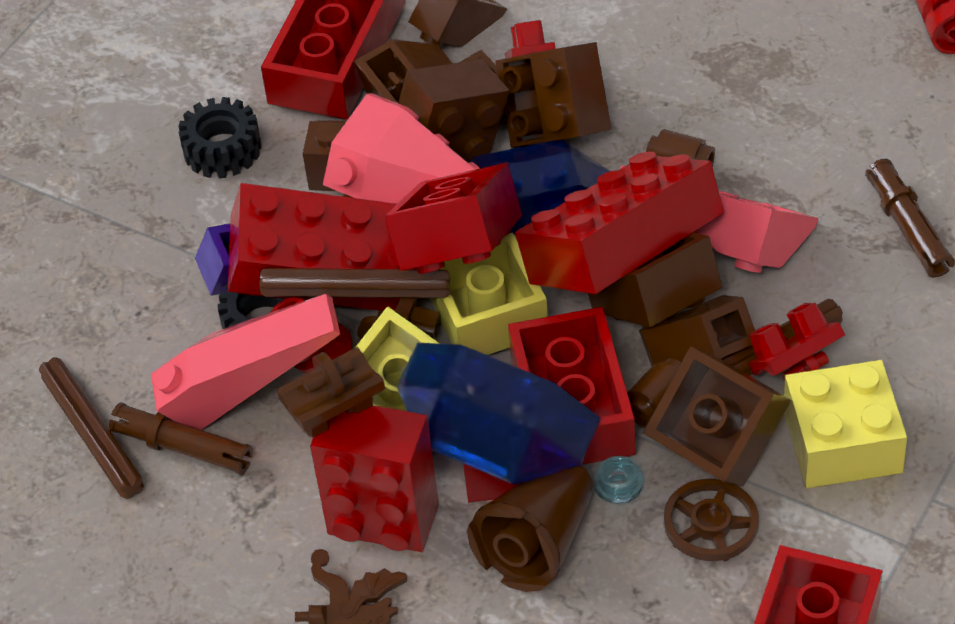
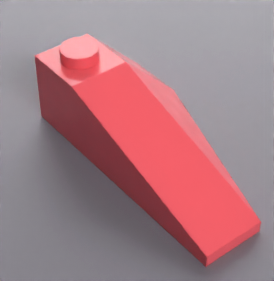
(387, 153)
(757, 232)
(240, 361)

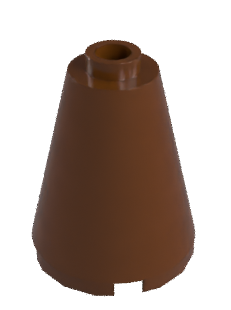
(531, 528)

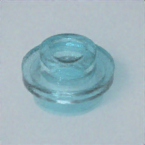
(618, 469)

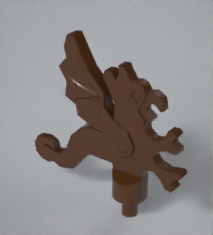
(364, 591)

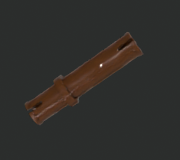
(902, 205)
(163, 432)

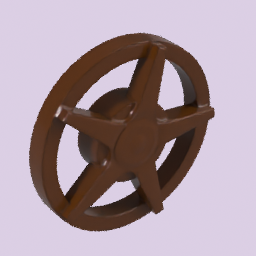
(711, 520)

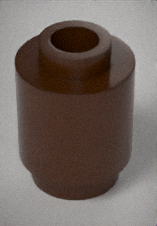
(673, 143)
(650, 389)

